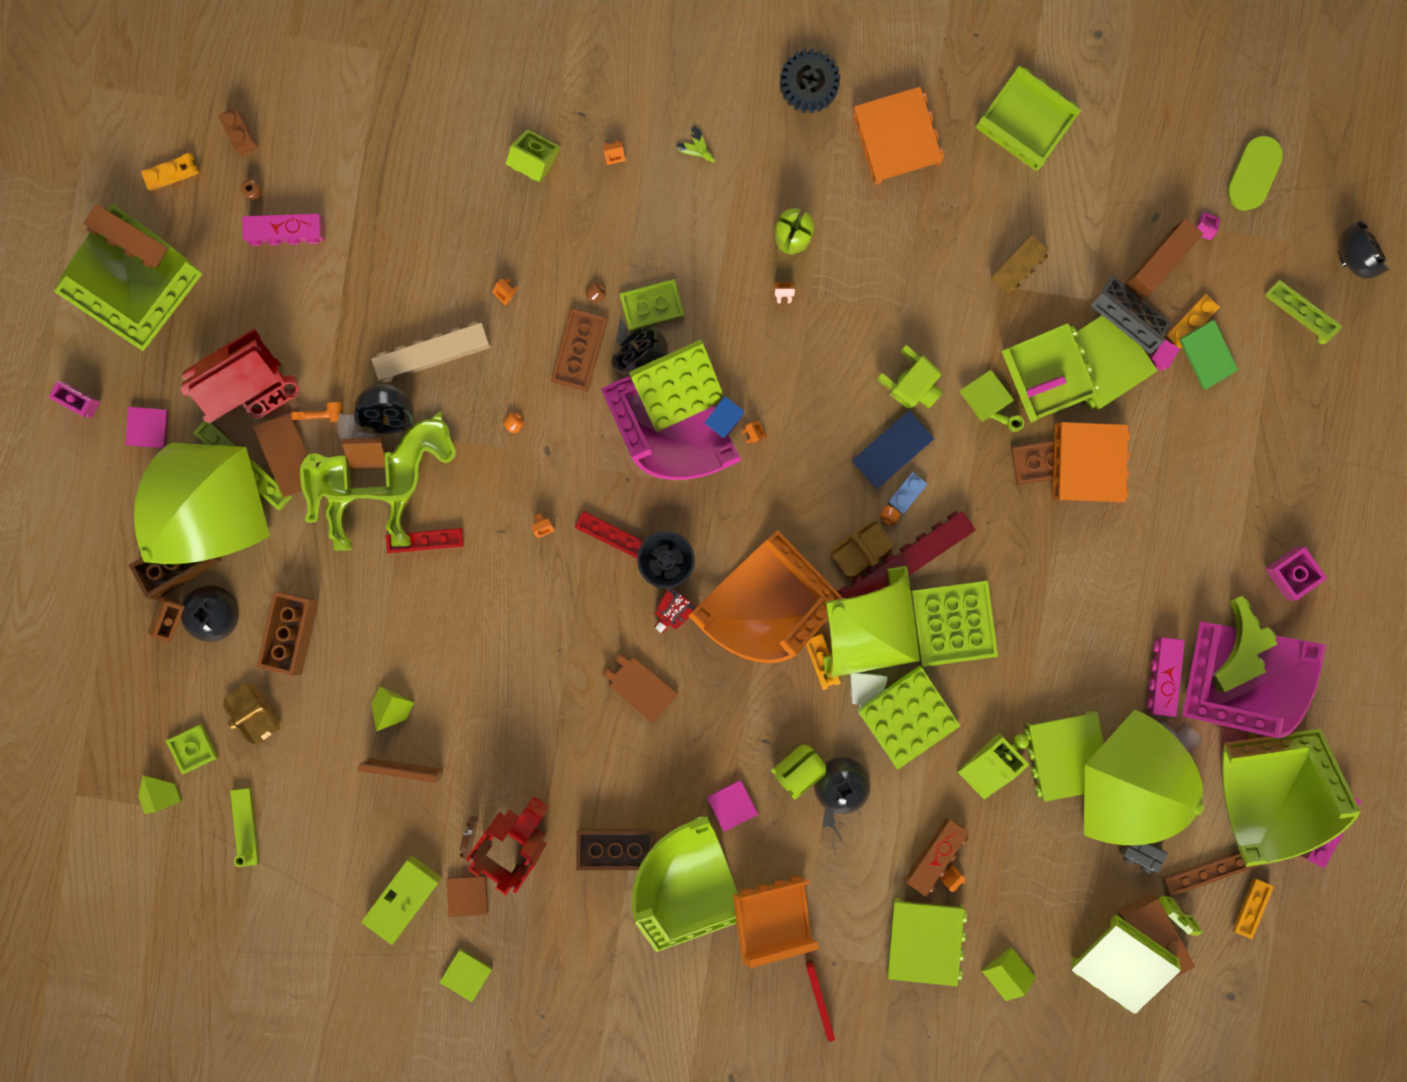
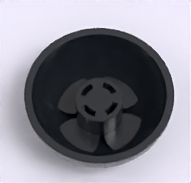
(669, 549)
(219, 612)
(839, 775)

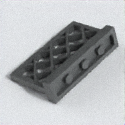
(1131, 323)

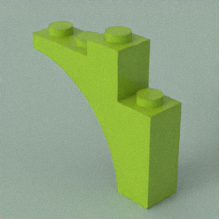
(1250, 640)

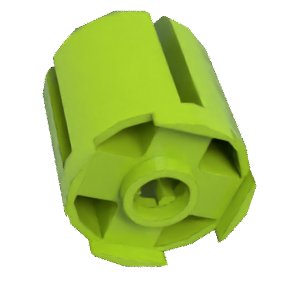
(789, 221)
(799, 770)

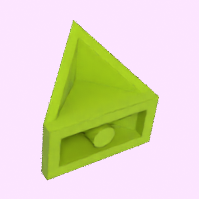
(389, 708)
(157, 794)

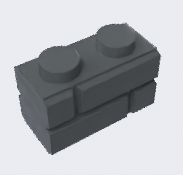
(1147, 855)

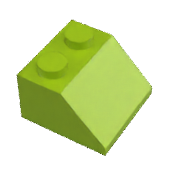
(532, 155)

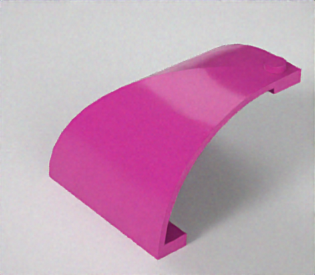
(674, 453)
(1264, 705)

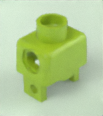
(915, 383)

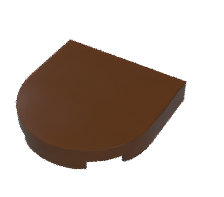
(468, 837)

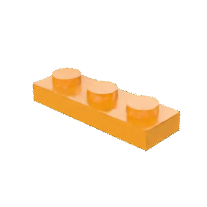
(1192, 319)
(1253, 908)

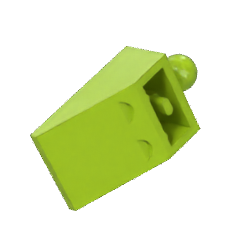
(991, 766)

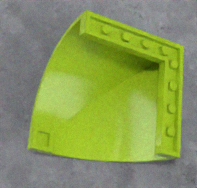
(122, 289)
(197, 504)
(873, 629)
(1140, 785)
(1284, 796)
(683, 887)

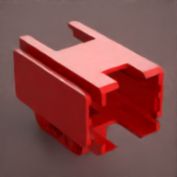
(238, 375)
(521, 829)

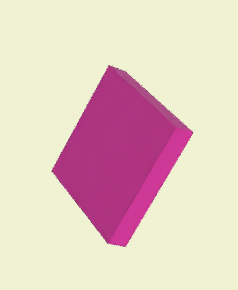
(147, 427)
(732, 805)

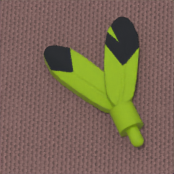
(698, 149)

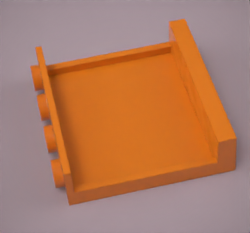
(897, 134)
(1090, 462)
(773, 922)

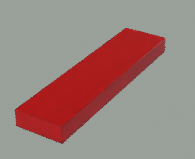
(609, 534)
(429, 540)
(820, 1001)

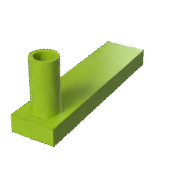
(1304, 312)
(244, 827)

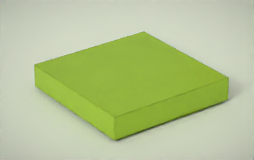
(986, 395)
(192, 749)
(466, 975)

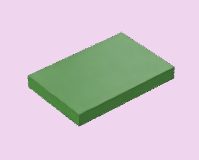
(1208, 354)

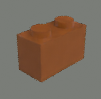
(238, 131)
(166, 619)

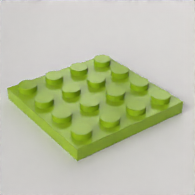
(677, 385)
(954, 623)
(908, 717)

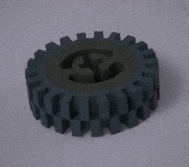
(816, 65)

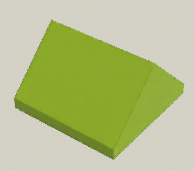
(1009, 975)

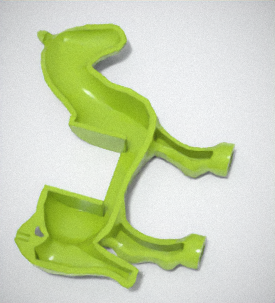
(402, 475)

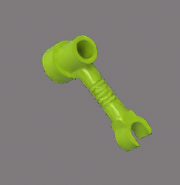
(1008, 421)

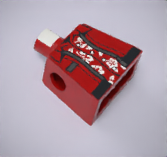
(673, 610)

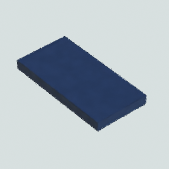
(892, 449)

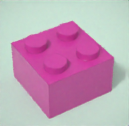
(1295, 573)

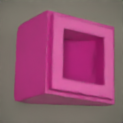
(1208, 225)

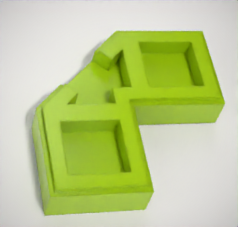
(1186, 922)

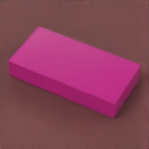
(1046, 386)

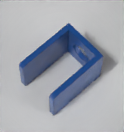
(724, 417)

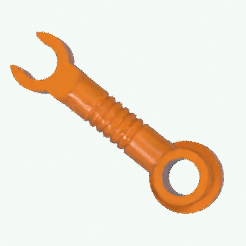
(332, 412)

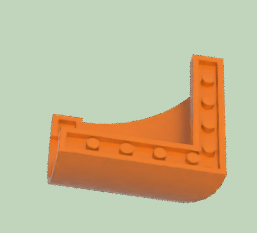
(767, 604)

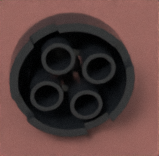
(1361, 252)
(651, 347)
(382, 401)

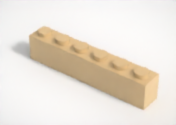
(431, 352)

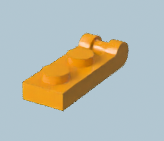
(169, 172)
(817, 648)

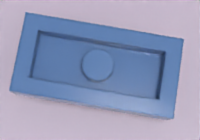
(907, 492)

